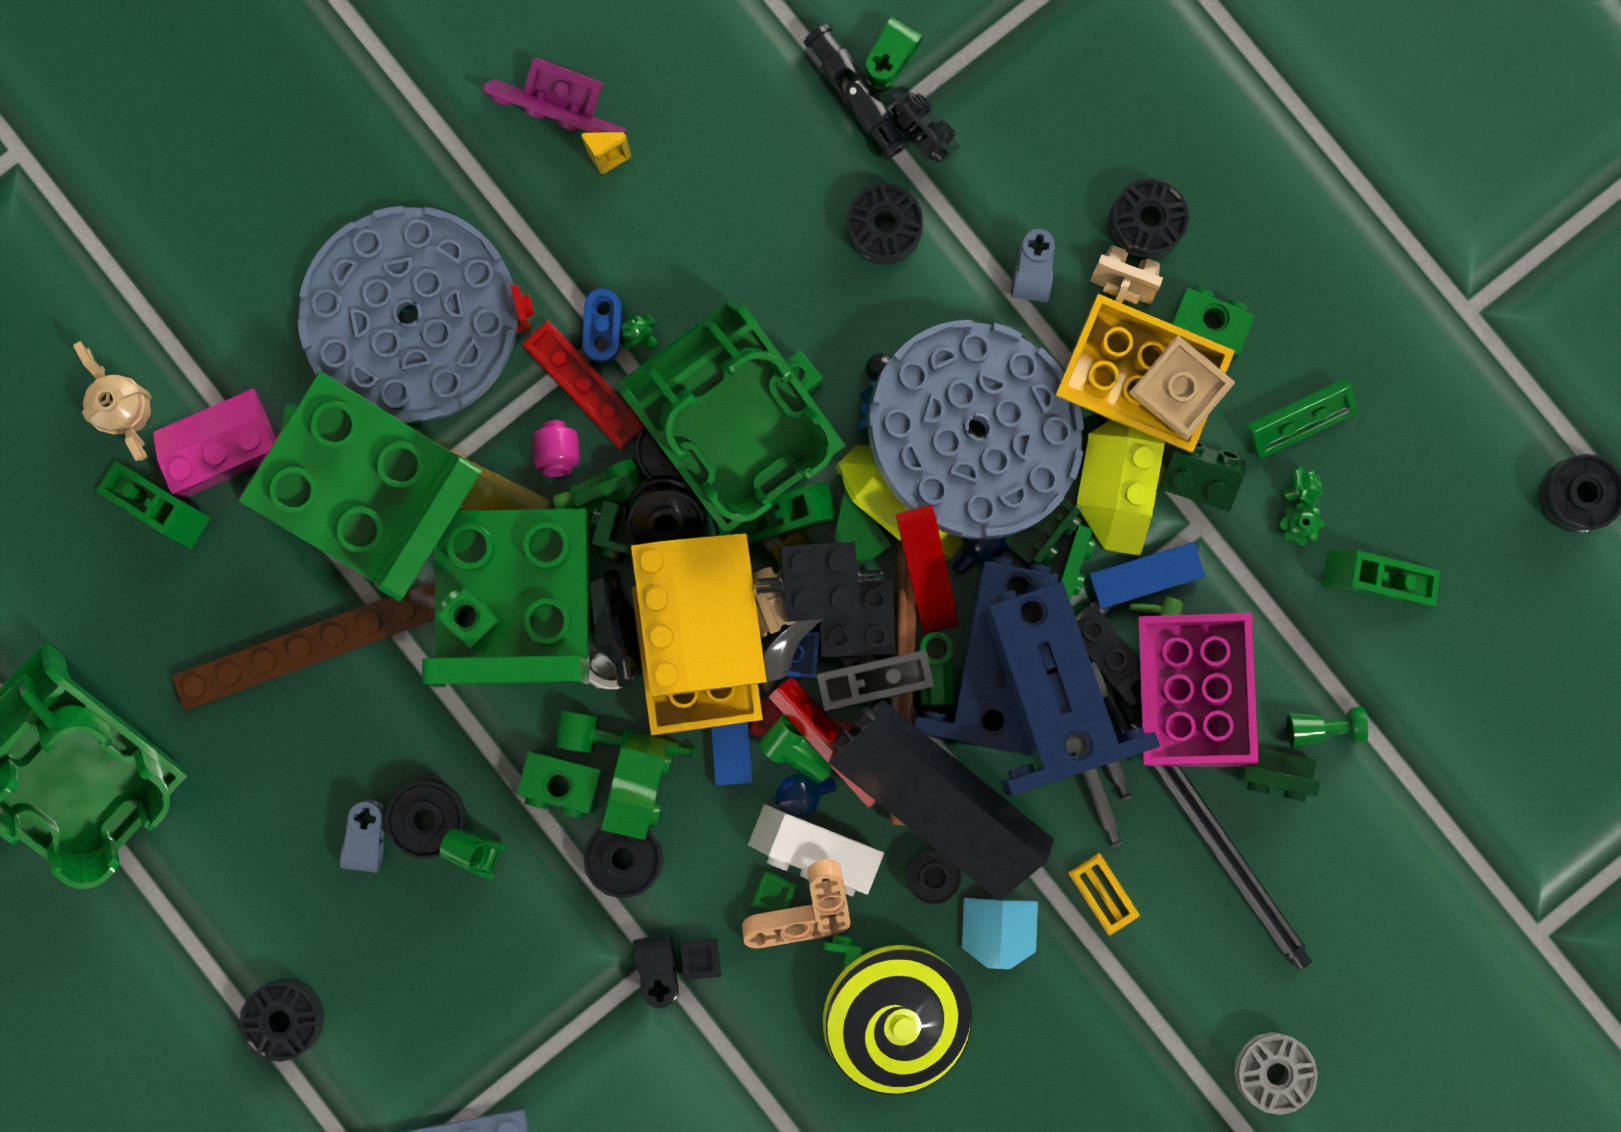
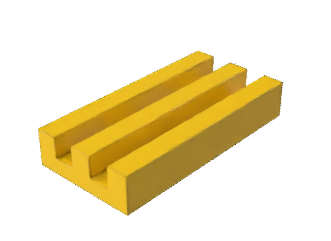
(1120, 920)

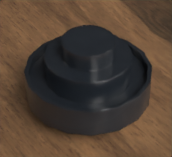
(933, 877)

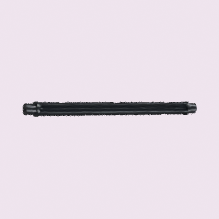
(1233, 862)

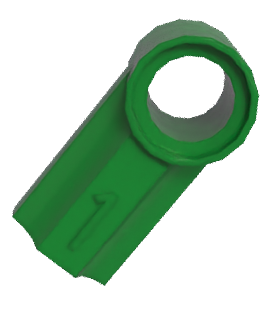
(610, 486)
(941, 673)
(786, 743)

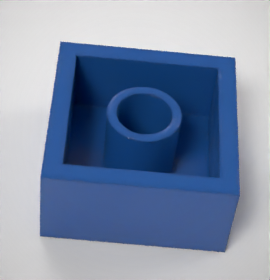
(805, 657)

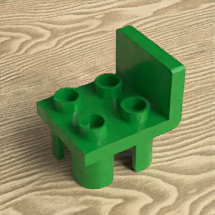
(731, 415)
(360, 485)
(533, 580)
(74, 773)

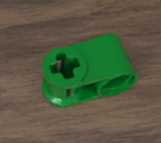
(893, 51)
(472, 851)

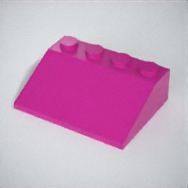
(1199, 689)

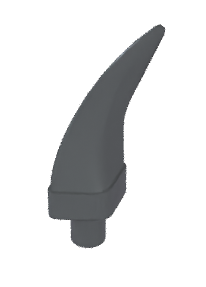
(781, 652)

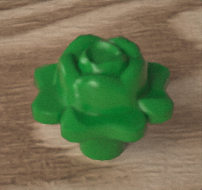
(638, 332)
(1305, 487)
(1301, 524)

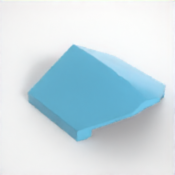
(999, 931)

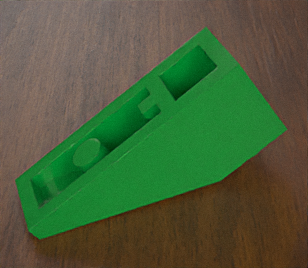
(153, 504)
(790, 512)
(1381, 577)

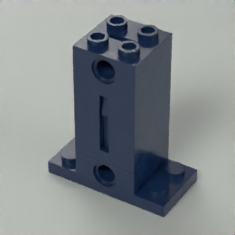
(981, 675)
(1054, 689)

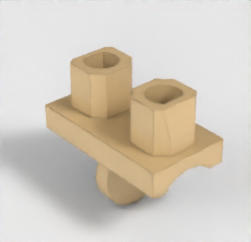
(1126, 280)

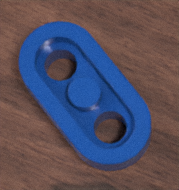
(602, 326)

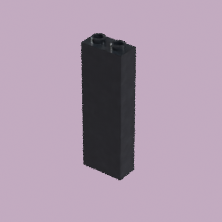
(940, 799)

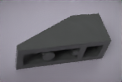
(874, 680)

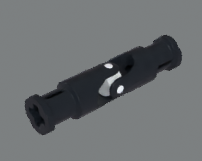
(869, 110)

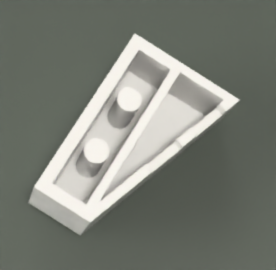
(801, 843)

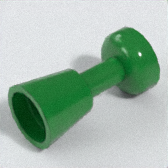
(1311, 729)

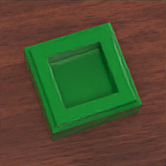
(774, 892)

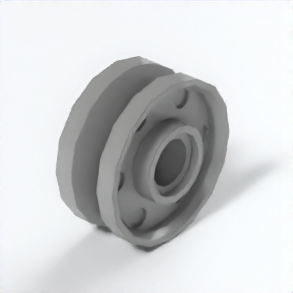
(1297, 1081)

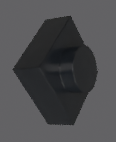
(700, 959)

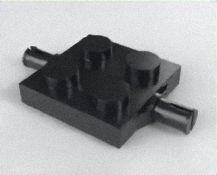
(819, 581)
(615, 627)

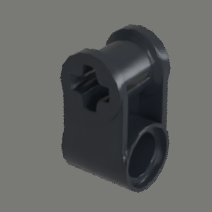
(654, 962)

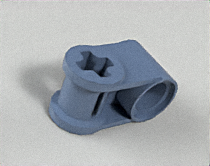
(1034, 273)
(364, 844)

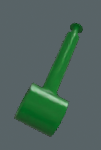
(579, 732)

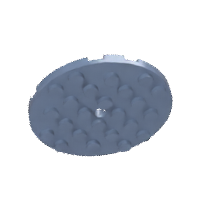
(421, 261)
(923, 419)

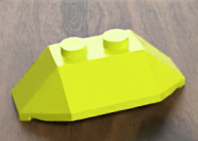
(1119, 485)
(874, 497)

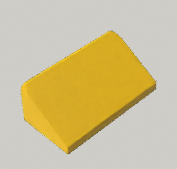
(607, 149)

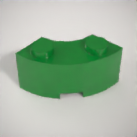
(635, 784)

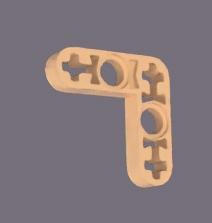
(811, 920)

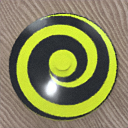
(897, 1020)

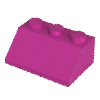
(214, 444)

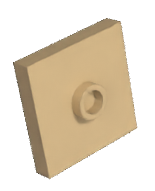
(1182, 387)

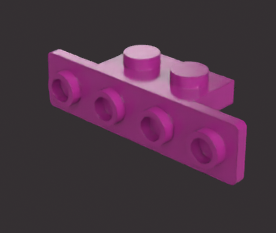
(556, 94)

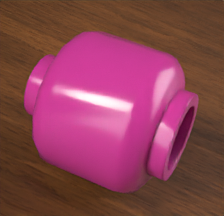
(555, 449)

